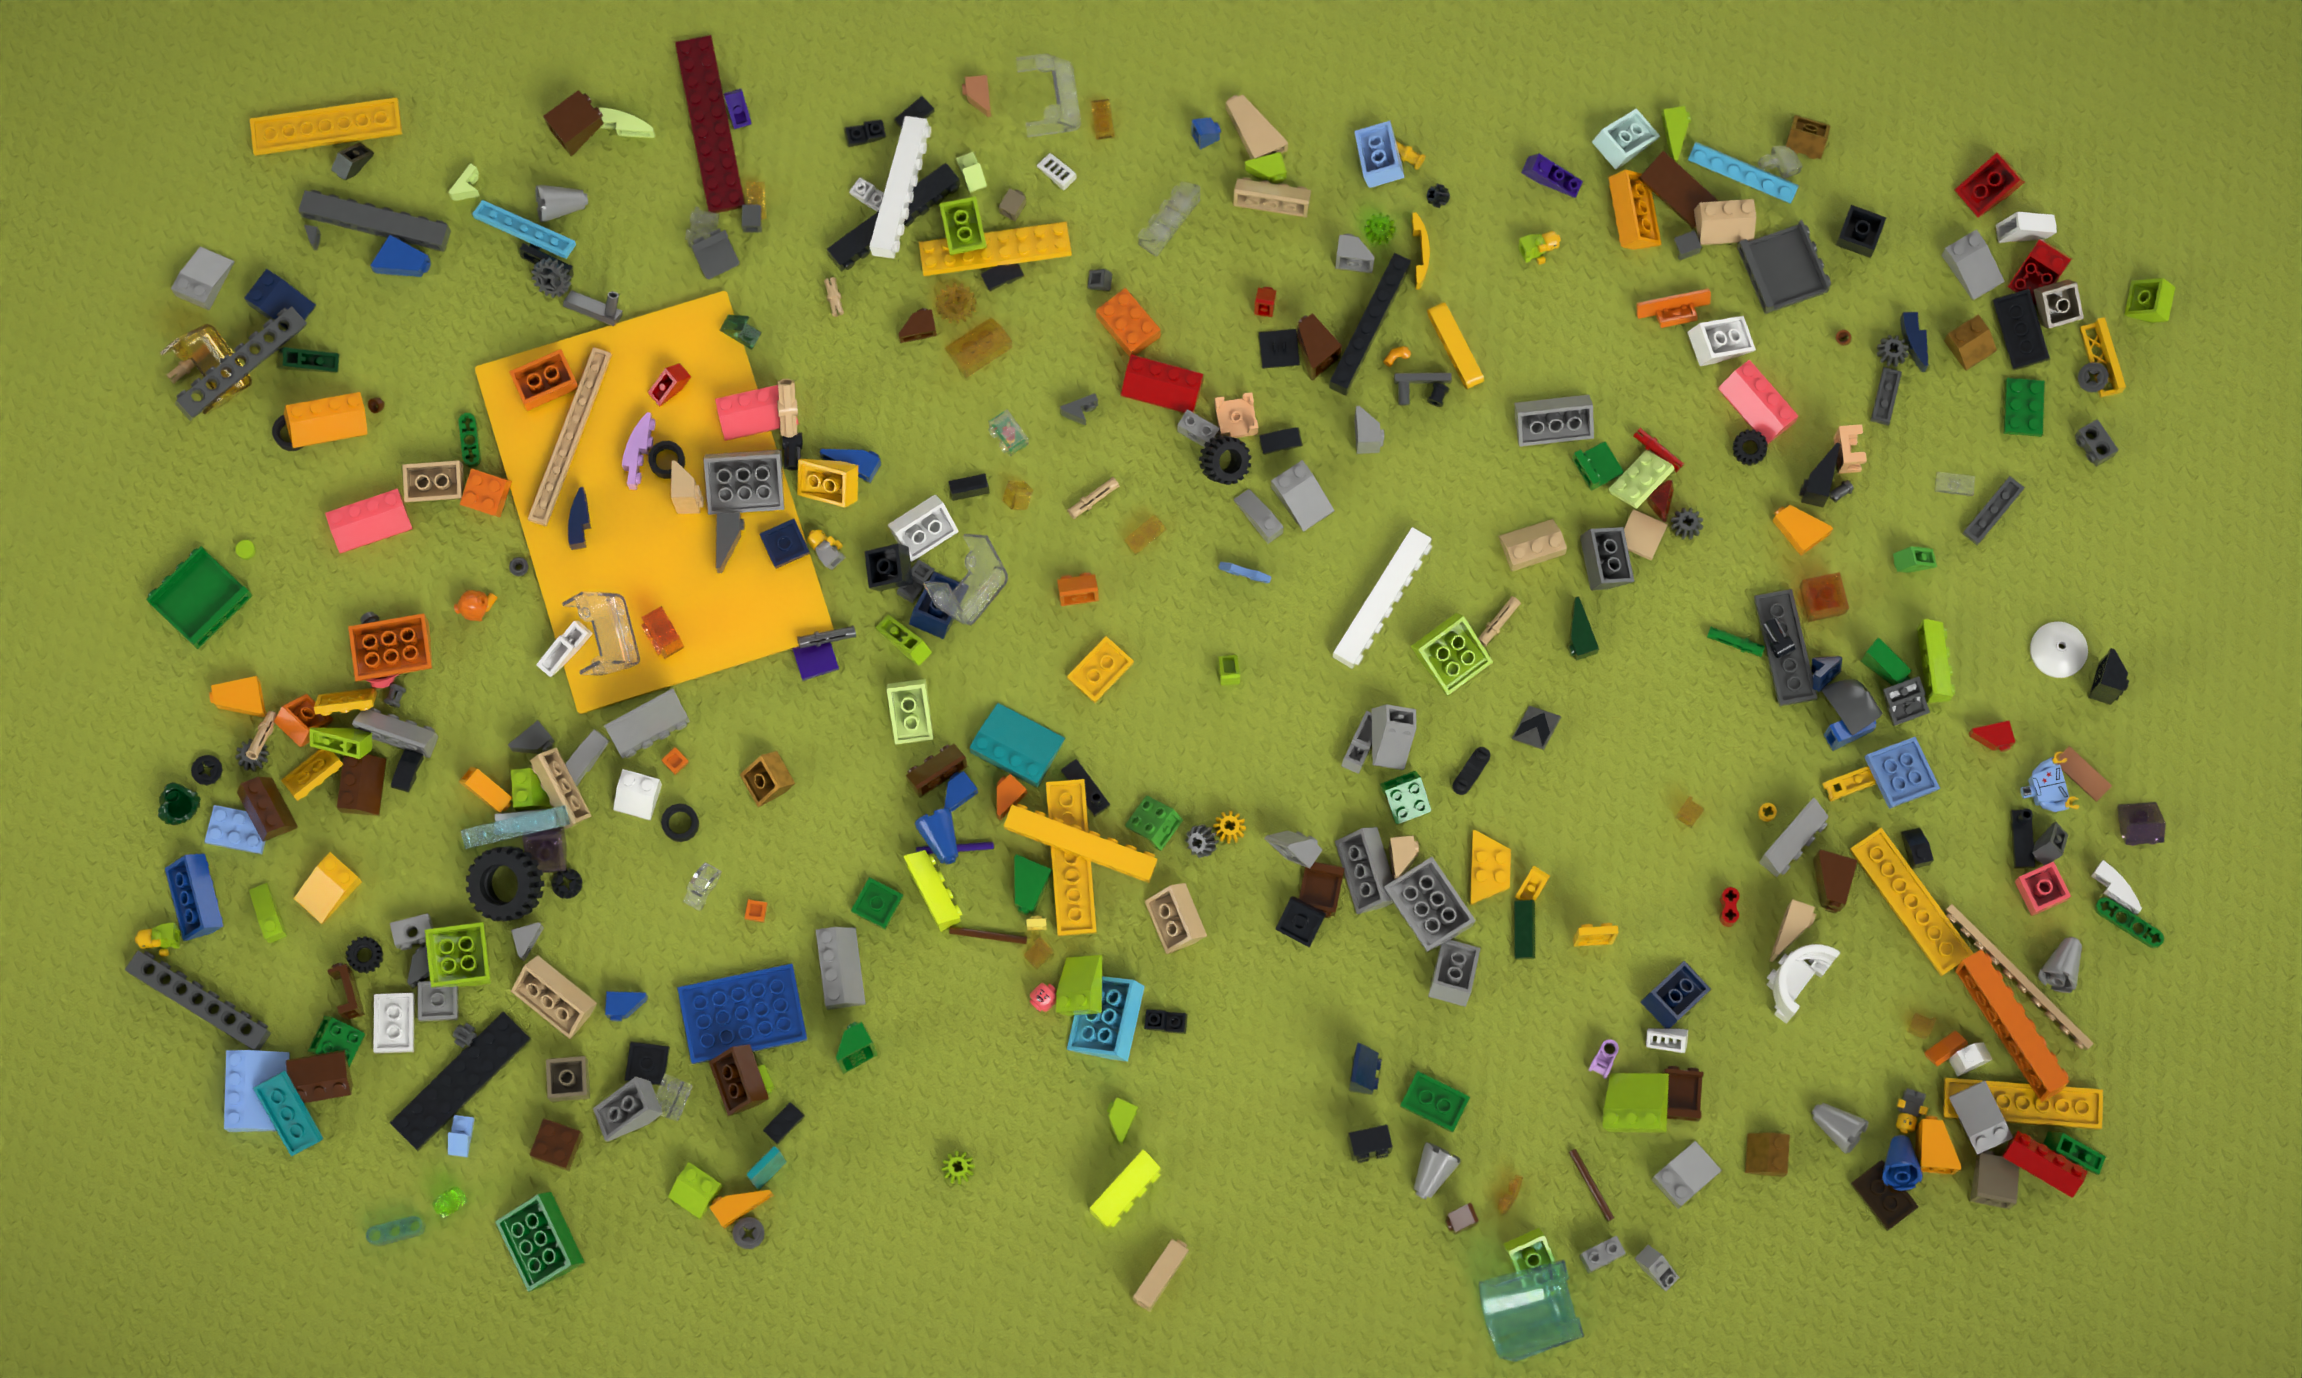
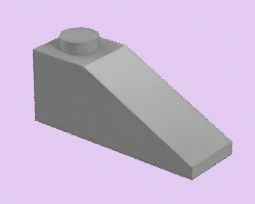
(1259, 516)

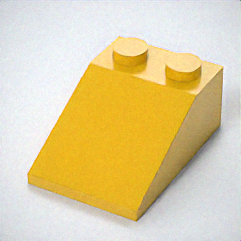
(828, 481)
(327, 888)

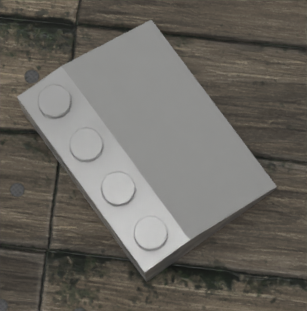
(744, 481)
(647, 724)
(1430, 904)

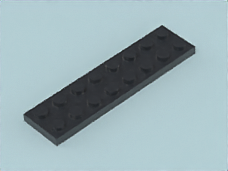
(460, 1081)

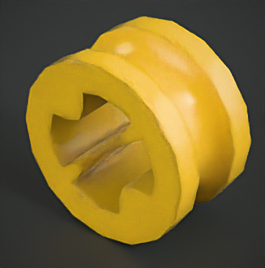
(1764, 807)

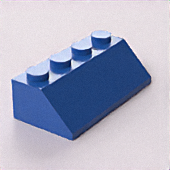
(194, 896)

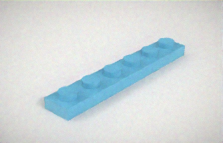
(1743, 172)
(524, 229)

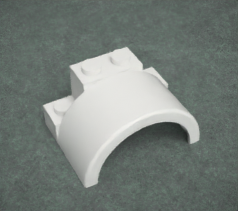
(1795, 974)

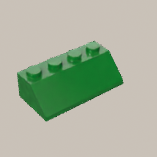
(855, 1047)

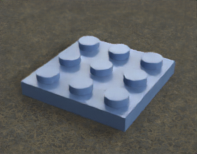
(1902, 772)

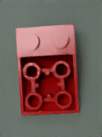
(2040, 268)

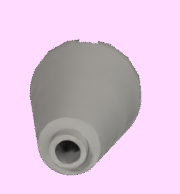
(558, 201)
(2063, 966)
(1840, 1126)
(1434, 1169)

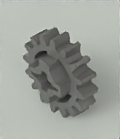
(551, 277)

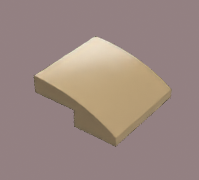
(1643, 534)

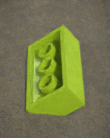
(1935, 661)

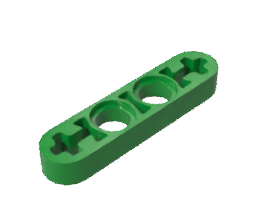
(2131, 919)

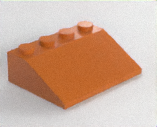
(390, 647)

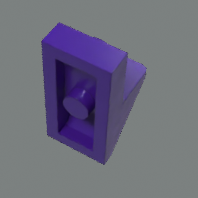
(737, 108)

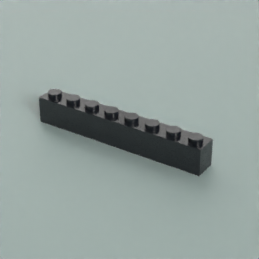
(927, 193)
(1370, 324)

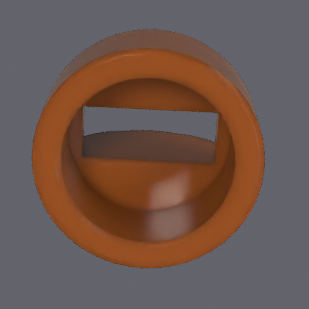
(1841, 335)

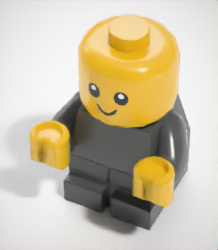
(1910, 1107)

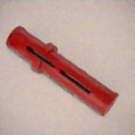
(1658, 449)

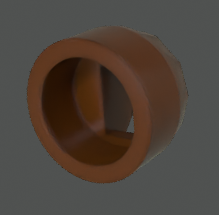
(372, 403)

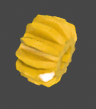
(1226, 833)

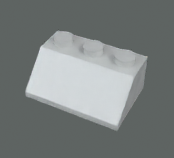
(923, 527)

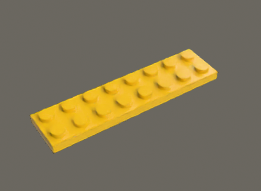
(325, 126)
(1002, 248)
(1071, 873)
(1911, 901)
(2021, 1105)

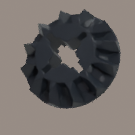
(198, 769)
(575, 885)

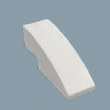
(564, 648)
(2117, 887)

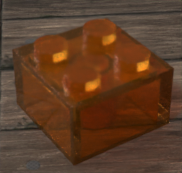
(1824, 597)
(663, 634)

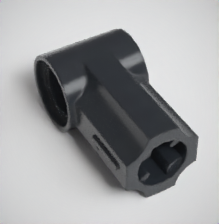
(792, 451)
(1779, 642)

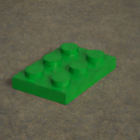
(2024, 407)
(1435, 1101)

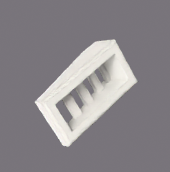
(1063, 184)
(1675, 1034)

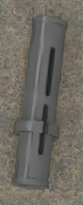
(826, 637)

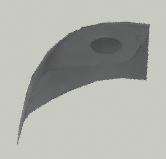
(1852, 703)

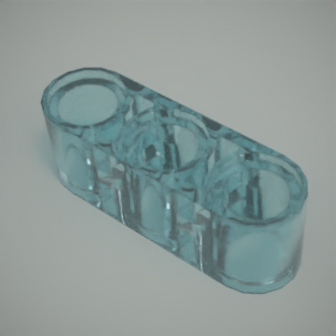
(386, 1228)

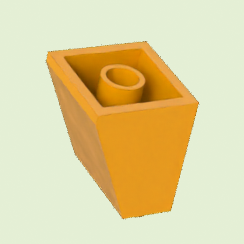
(1935, 1147)

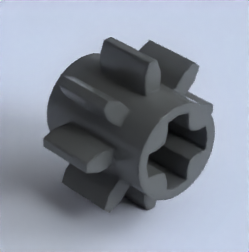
(464, 1035)

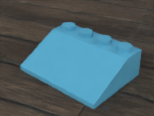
(1113, 1030)

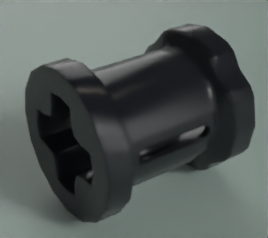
(1438, 394)

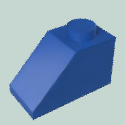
(1205, 132)
(959, 791)
(623, 1004)

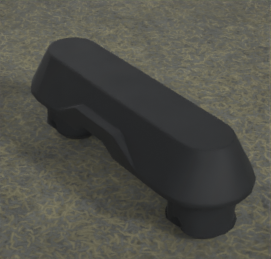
(1471, 771)

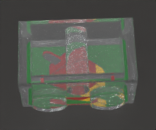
(1008, 433)

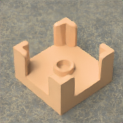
(1236, 416)
(1847, 461)

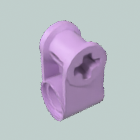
(1602, 1061)

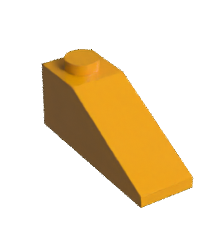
(736, 1206)

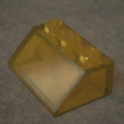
(979, 347)

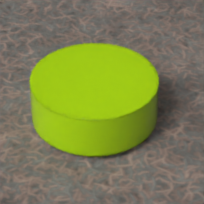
(245, 549)

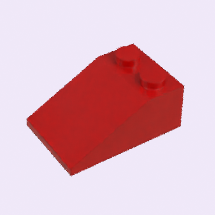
(1989, 185)

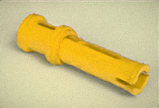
(1409, 155)

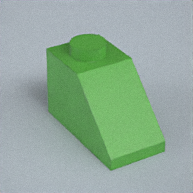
(1914, 559)

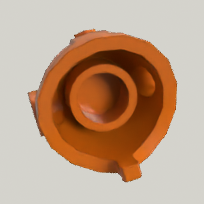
(472, 605)

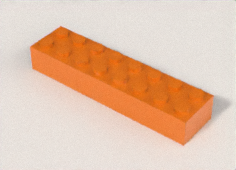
(2012, 1025)

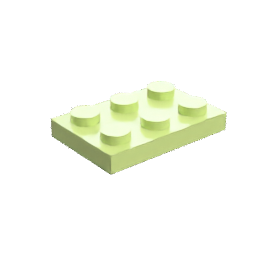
(1641, 479)

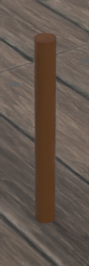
(988, 935)
(1591, 1185)

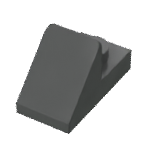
(1075, 409)

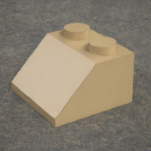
(1402, 854)

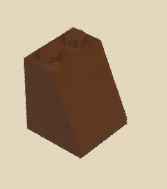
(574, 121)
(1317, 345)
(1834, 879)

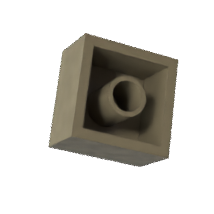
(2058, 303)
(567, 1079)

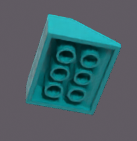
(1016, 745)

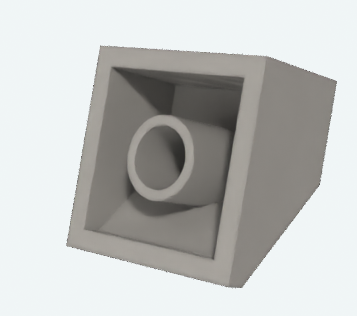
(1353, 255)
(1367, 432)
(1295, 847)

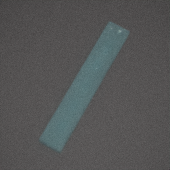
(515, 827)

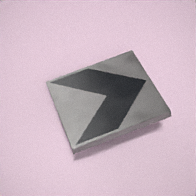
(1536, 727)

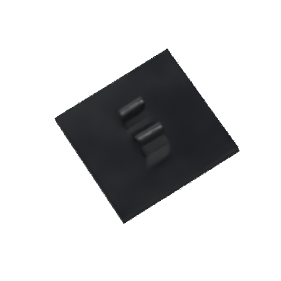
(1279, 348)

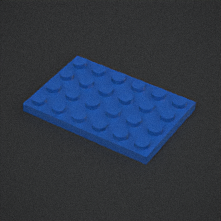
(742, 1010)

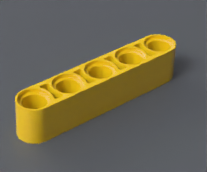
(1455, 345)

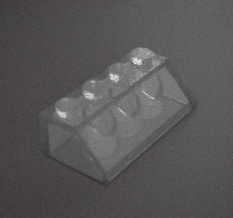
(1169, 218)

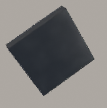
(1300, 921)
(647, 1062)

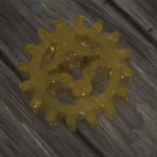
(962, 299)

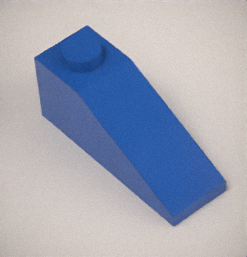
(867, 462)

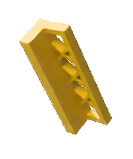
(2108, 352)

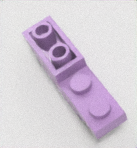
(638, 444)

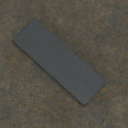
(1886, 396)

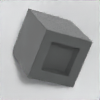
(751, 218)
(1687, 245)

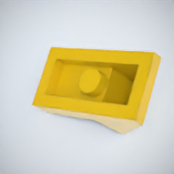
(1533, 885)

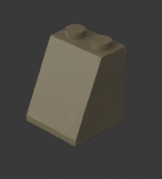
(1994, 1181)

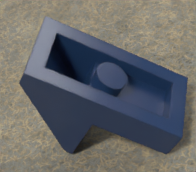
(1825, 670)

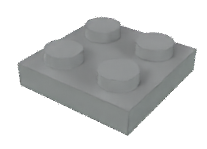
(437, 1002)

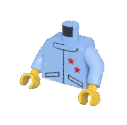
(2049, 786)

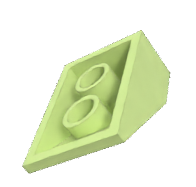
(910, 711)

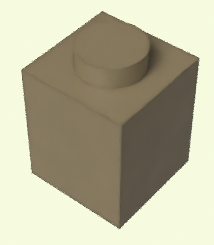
(1012, 204)

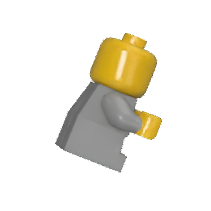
(823, 545)

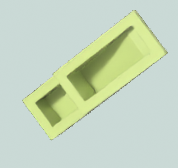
(625, 124)

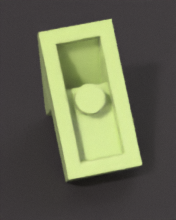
(971, 172)
(462, 188)

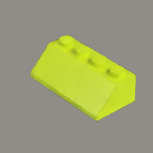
(932, 889)
(1125, 1189)

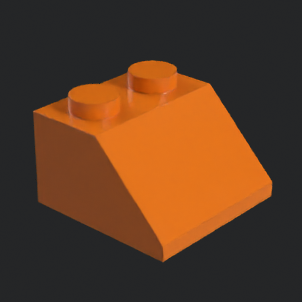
(1077, 589)
(298, 717)

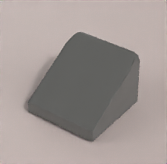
(314, 235)
(1100, 280)

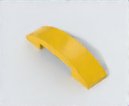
(1419, 229)

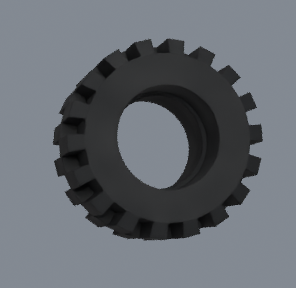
(1238, 463)

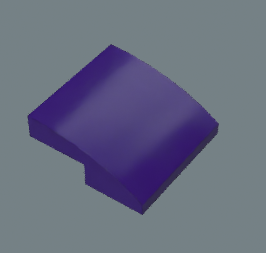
(815, 660)

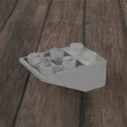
(1392, 735)

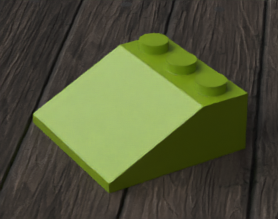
(1452, 653)
(458, 955)
(1636, 1103)

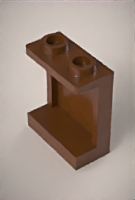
(1322, 887)
(354, 1006)
(1684, 1093)

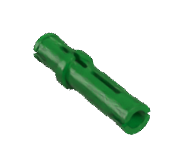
(1744, 645)

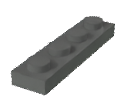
(1993, 510)

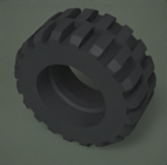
(481, 883)

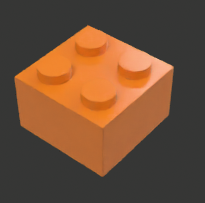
(485, 492)

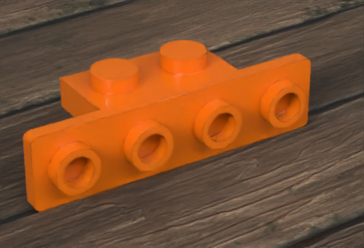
(1674, 309)

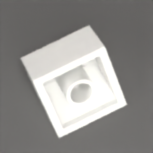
(637, 794)

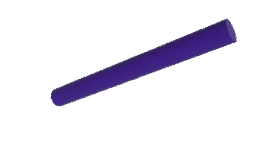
(963, 847)

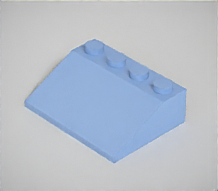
(243, 1072)

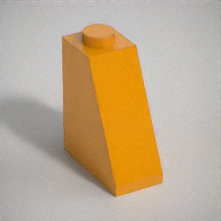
(1801, 528)
(239, 696)
(486, 789)

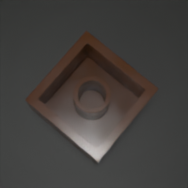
(556, 1144)

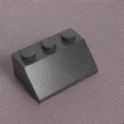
(1606, 558)

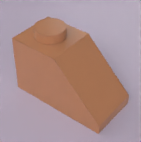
(978, 93)

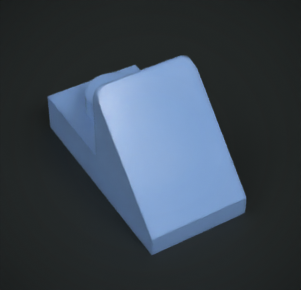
(460, 1136)

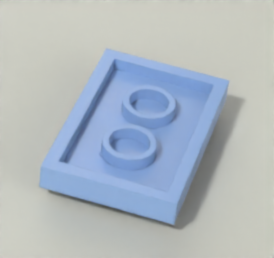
(233, 830)

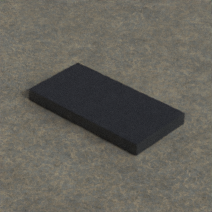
(2021, 329)

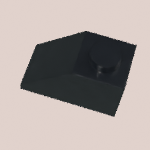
(1917, 848)

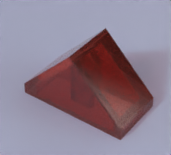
(1661, 499)

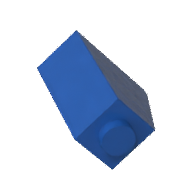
(400, 259)
(1839, 735)

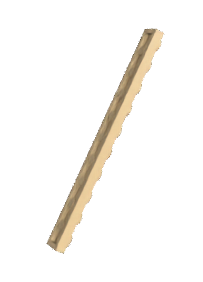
(569, 437)
(2024, 983)

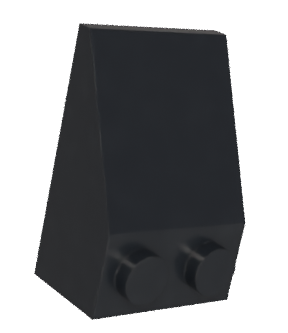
(1818, 485)

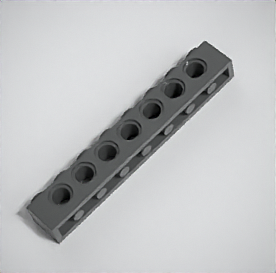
(192, 408)
(138, 968)

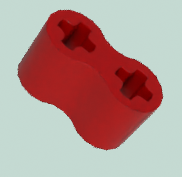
(1729, 907)

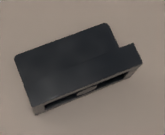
(968, 487)

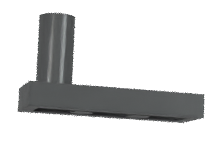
(595, 309)
(1405, 379)

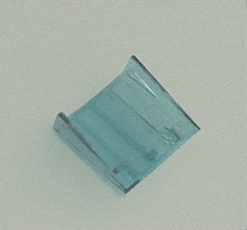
(1529, 1311)

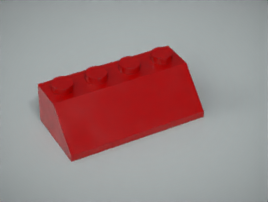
(1161, 384)
(2045, 1164)

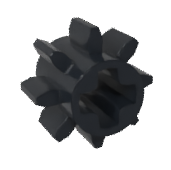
(1438, 195)

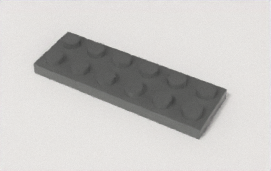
(1792, 671)

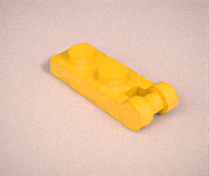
(1850, 783)

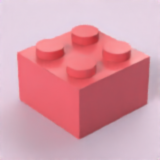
(2042, 888)

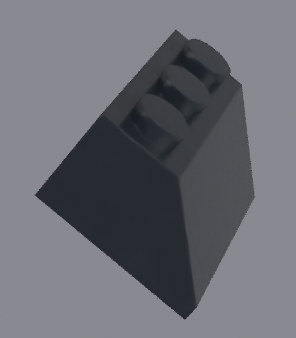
(2109, 679)

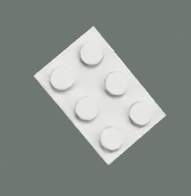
(394, 1023)

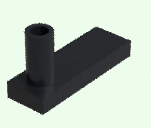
(532, 254)
(1094, 798)
(2022, 838)

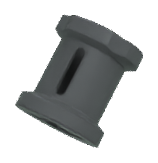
(394, 702)

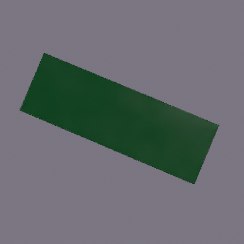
(1524, 929)

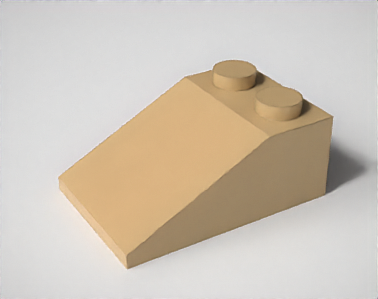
(1795, 921)

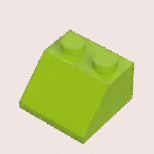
(2150, 300)
(528, 791)
(695, 1190)

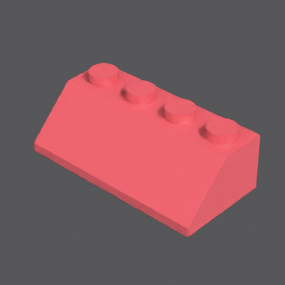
(1758, 401)
(749, 412)
(368, 521)

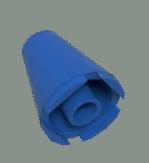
(939, 834)
(1901, 1165)

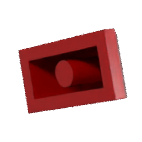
(1265, 301)
(669, 384)
(1994, 736)

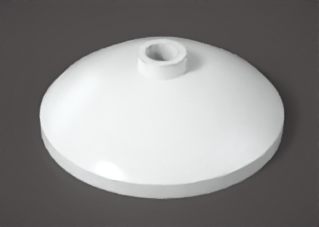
(2054, 660)

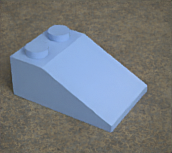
(1379, 154)

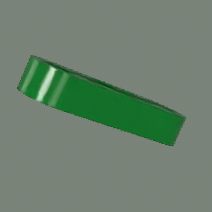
(465, 453)

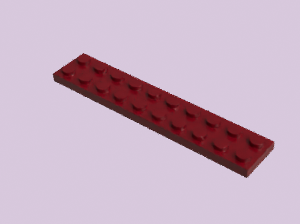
(710, 124)

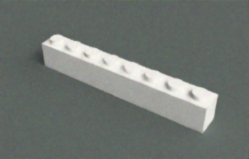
(900, 187)
(1382, 598)

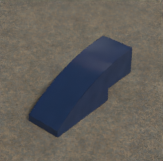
(1915, 339)
(578, 521)

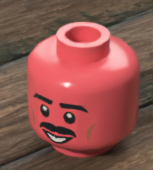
(1043, 997)

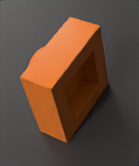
(675, 761)
(756, 911)

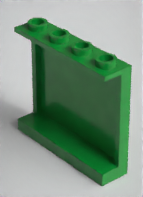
(198, 597)

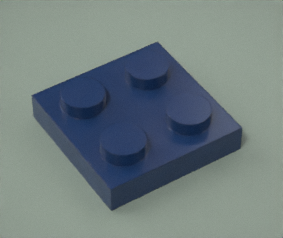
(784, 543)

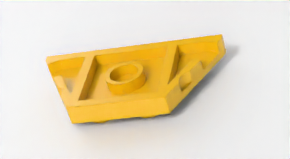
(1488, 867)

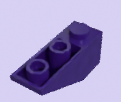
(1551, 175)

